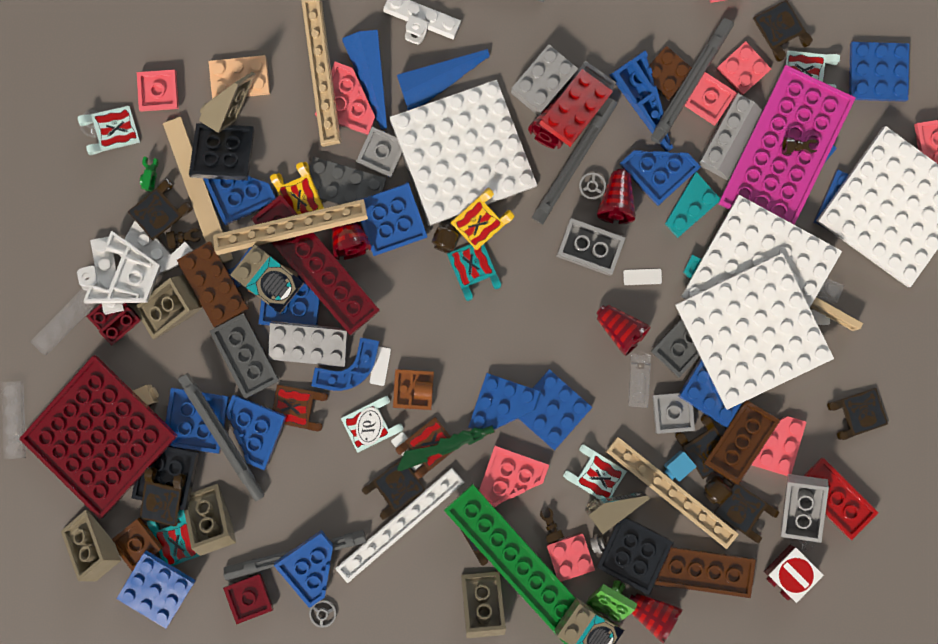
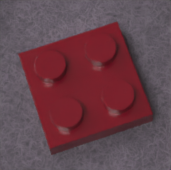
(248, 598)

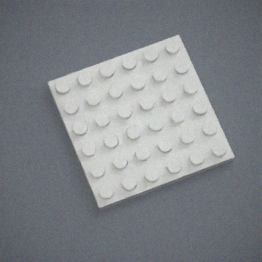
(462, 149)
(889, 207)
(755, 235)
(754, 331)

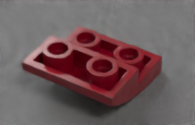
(114, 325)

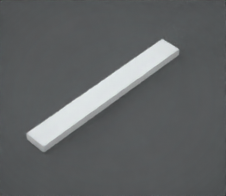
(399, 525)

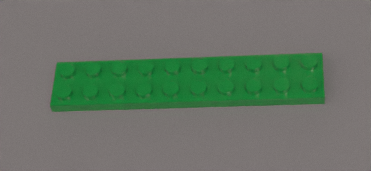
(511, 556)

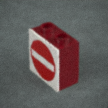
(792, 574)

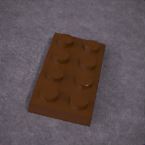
(212, 284)
(742, 442)

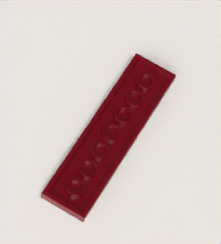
(321, 271)

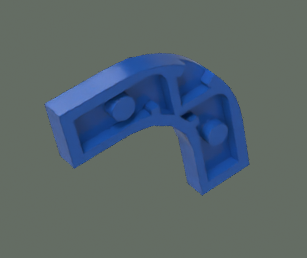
(354, 374)

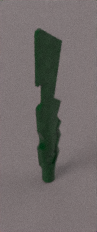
(446, 445)

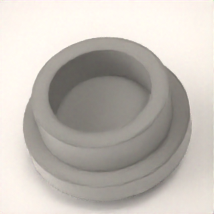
(597, 543)

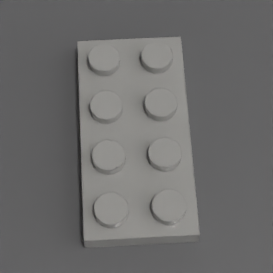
(307, 343)

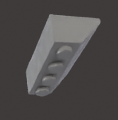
(730, 137)

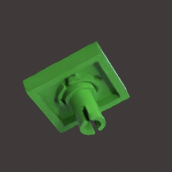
(612, 602)

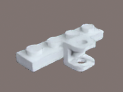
(422, 18)
(101, 273)

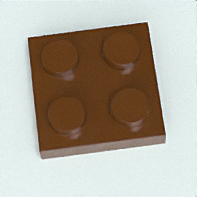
(669, 72)
(135, 541)

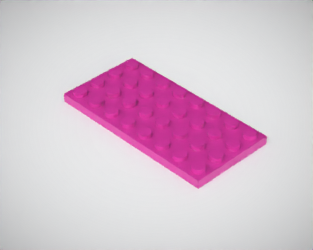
(795, 109)

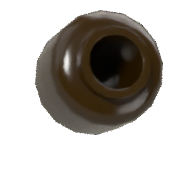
(445, 238)
(718, 489)

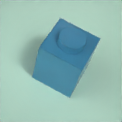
(679, 466)

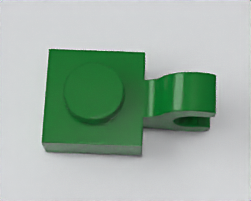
(148, 179)

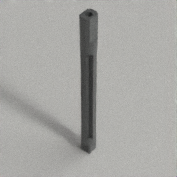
(692, 80)
(574, 161)
(221, 436)
(256, 565)

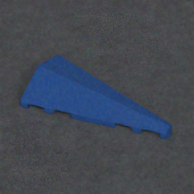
(365, 56)
(427, 82)
(638, 87)

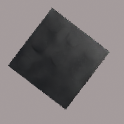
(222, 153)
(169, 464)
(635, 555)

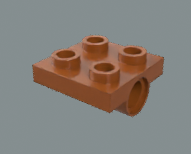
(413, 389)

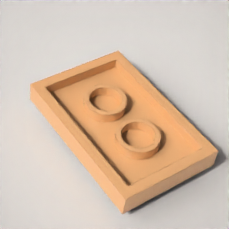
(228, 71)

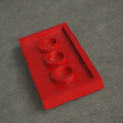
(576, 107)
(844, 504)

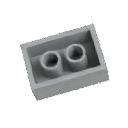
(544, 80)
(590, 247)
(804, 508)

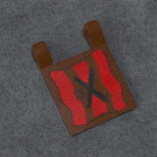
(297, 406)
(426, 436)

